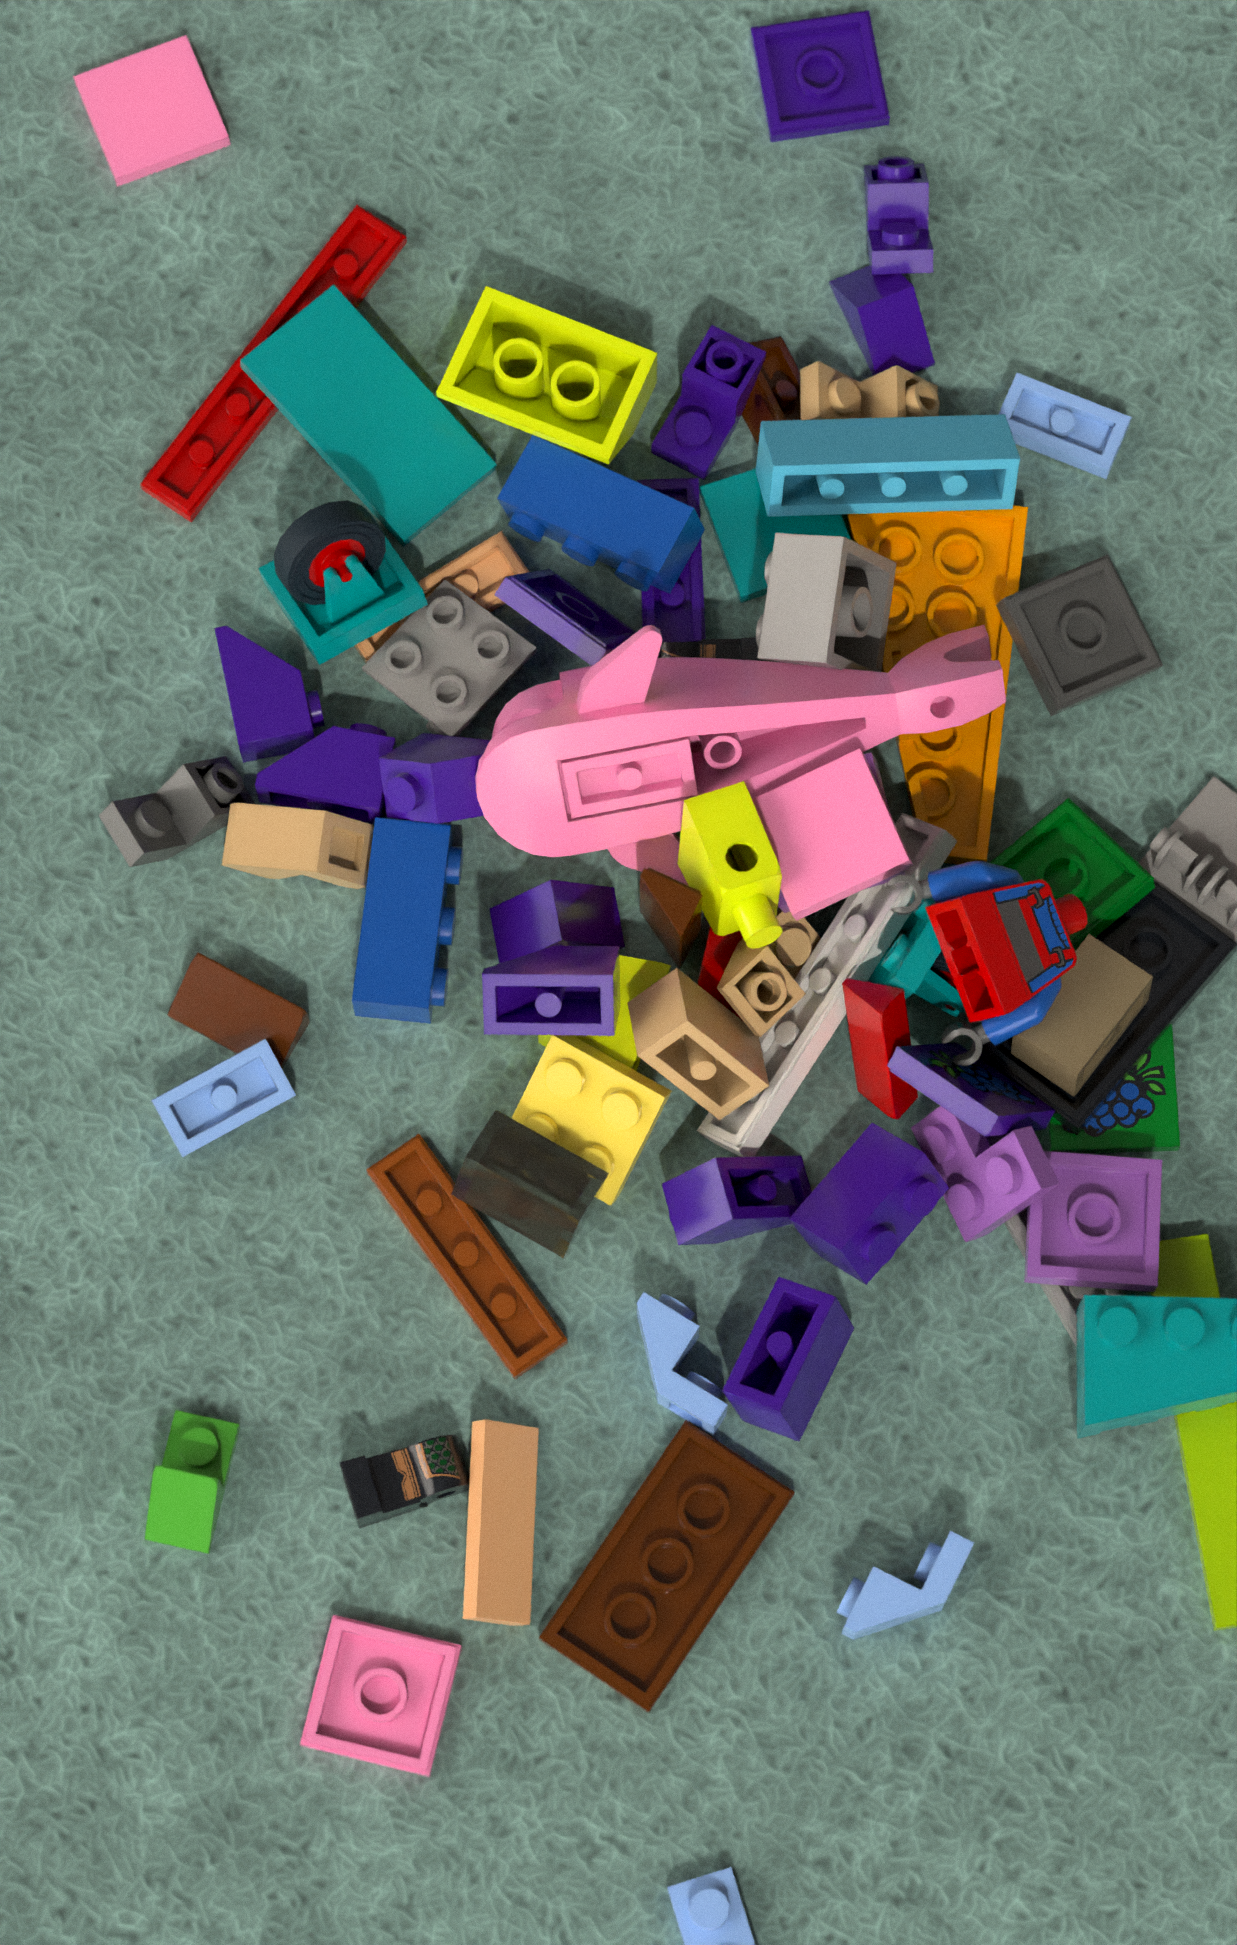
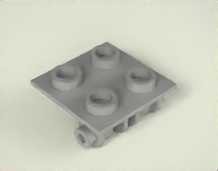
(449, 660)
(1200, 857)

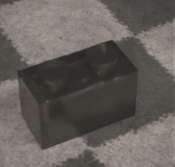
(529, 1183)

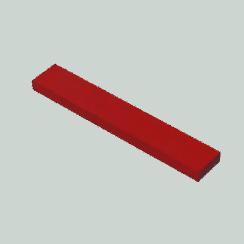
(237, 407)

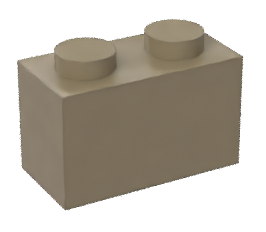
(1086, 1017)

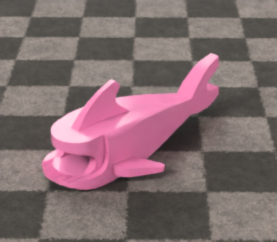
(637, 734)

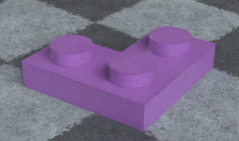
(984, 1181)

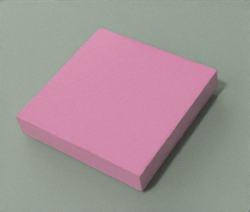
(151, 110)
(831, 834)
(381, 1695)

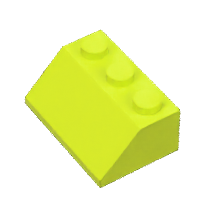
(550, 376)

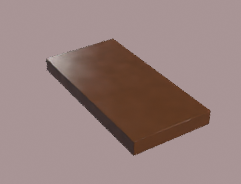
(666, 1566)

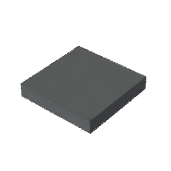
(1079, 635)

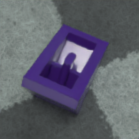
(884, 320)
(556, 916)

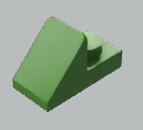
(191, 1482)

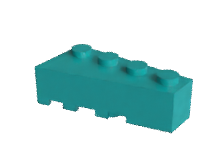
(1152, 1358)

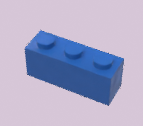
(600, 516)
(406, 921)

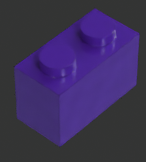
(869, 1203)
(788, 1358)

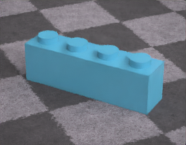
(887, 465)

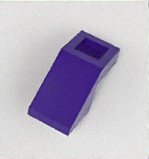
(898, 217)
(710, 402)

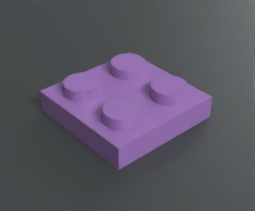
(1097, 1224)

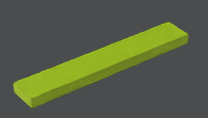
(1206, 1441)

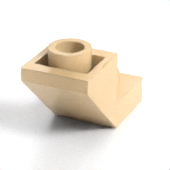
(885, 395)
(297, 842)
(762, 981)

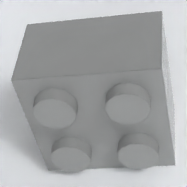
(825, 603)

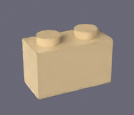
(697, 1044)

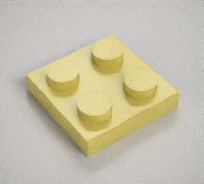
(592, 1108)

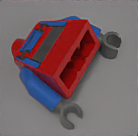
(1001, 945)

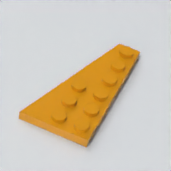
(945, 582)

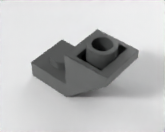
(178, 815)

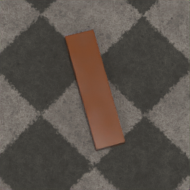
(467, 1257)

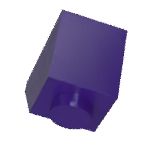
(266, 698)
(331, 774)
(432, 778)
(554, 992)
(735, 1197)

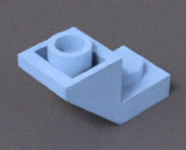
(667, 1341)
(889, 1601)

